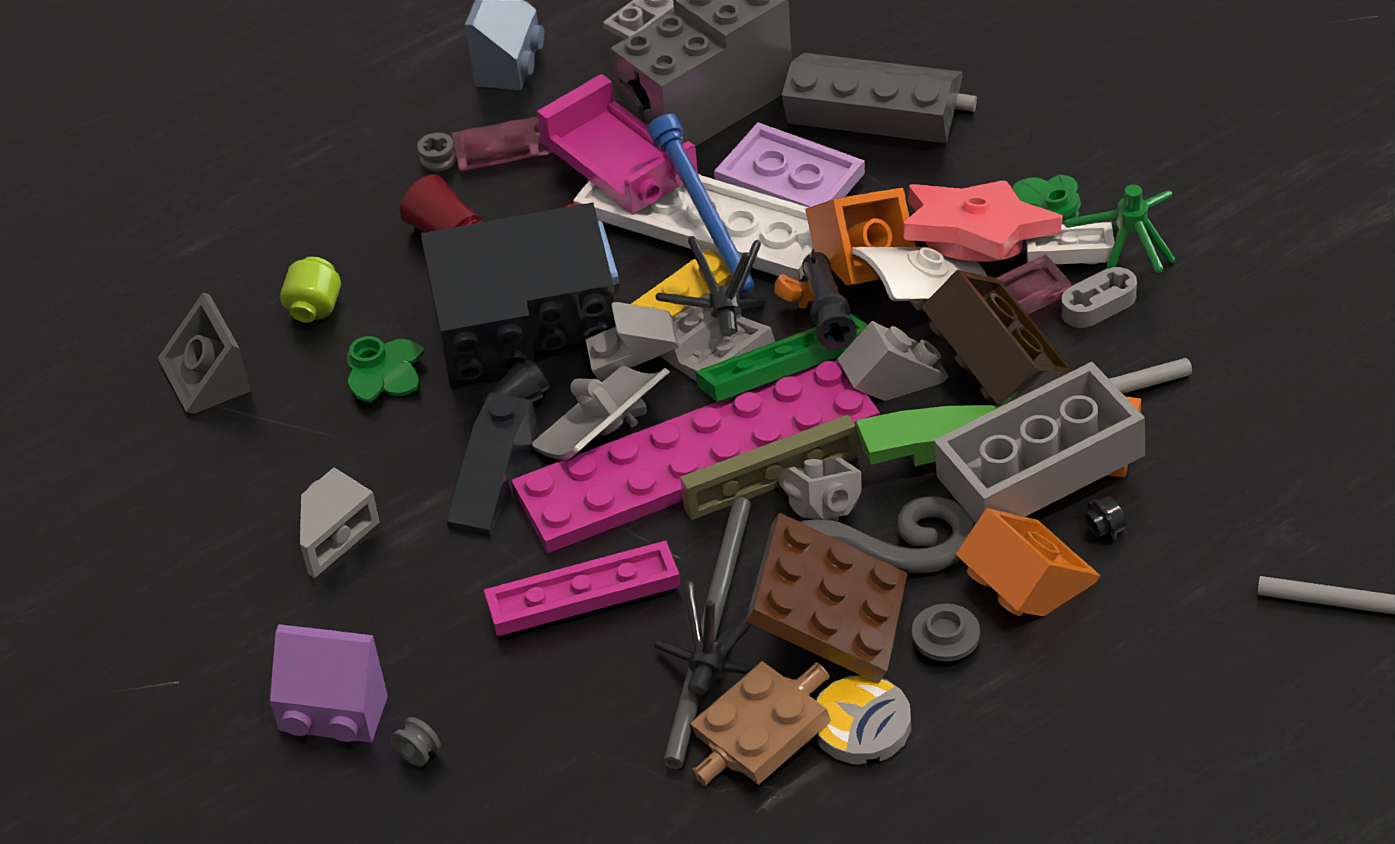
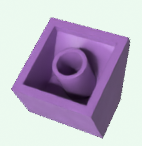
(326, 684)

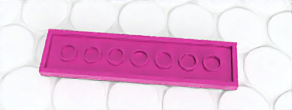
(645, 468)

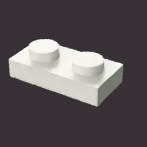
(1074, 245)

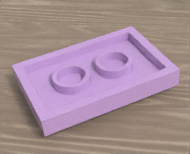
(789, 167)

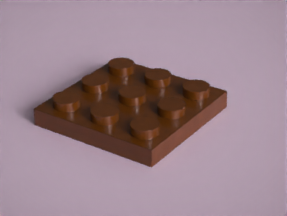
(828, 598)

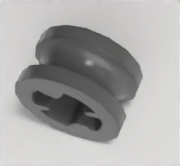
(436, 152)
(415, 741)

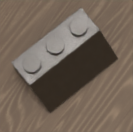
(993, 337)

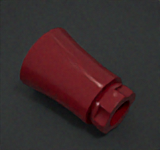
(434, 206)

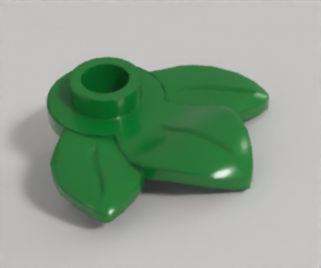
(1056, 195)
(382, 367)

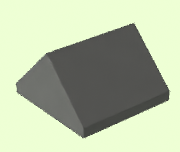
(204, 359)

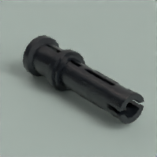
(829, 308)

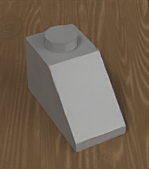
(334, 518)

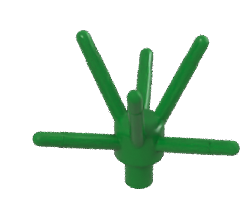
(1131, 218)

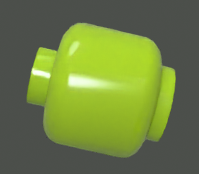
(311, 288)

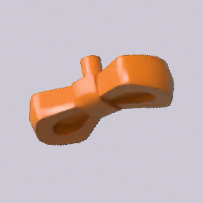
(793, 290)

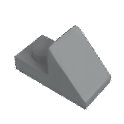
(638, 337)

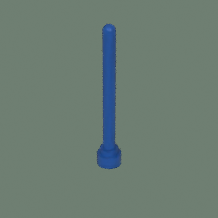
(667, 135)

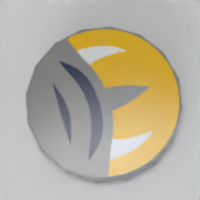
(865, 719)

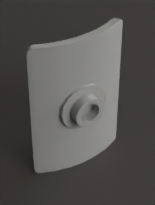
(598, 411)

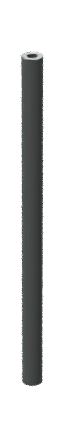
(718, 593)

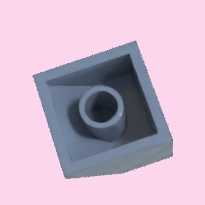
(503, 42)

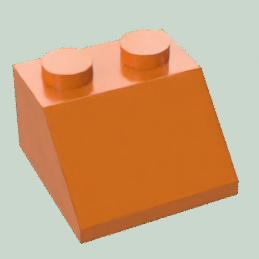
(858, 221)
(1024, 563)

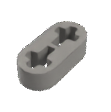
(1099, 297)

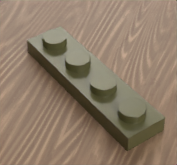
(759, 469)

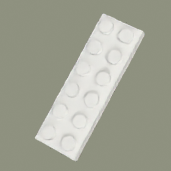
(745, 214)

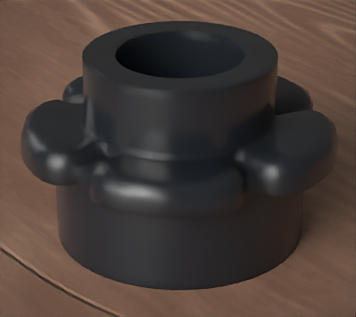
(1105, 518)

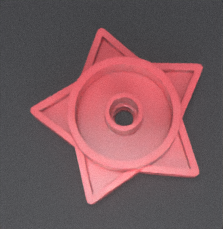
(976, 221)

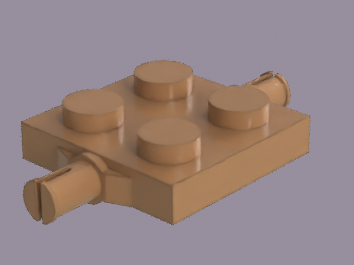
(760, 723)

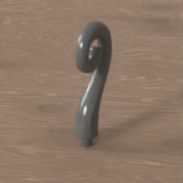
(910, 560)

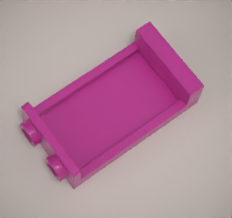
(609, 145)

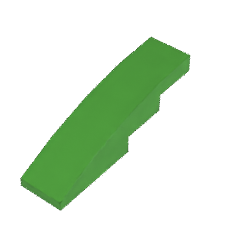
(913, 431)

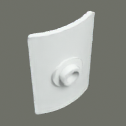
(913, 272)

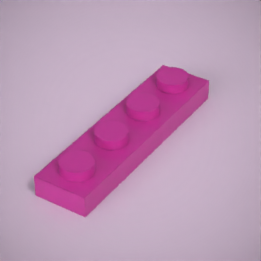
(581, 588)

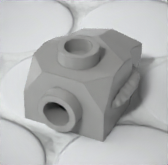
(823, 490)

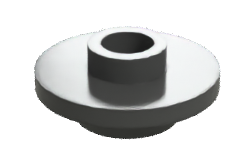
(945, 632)

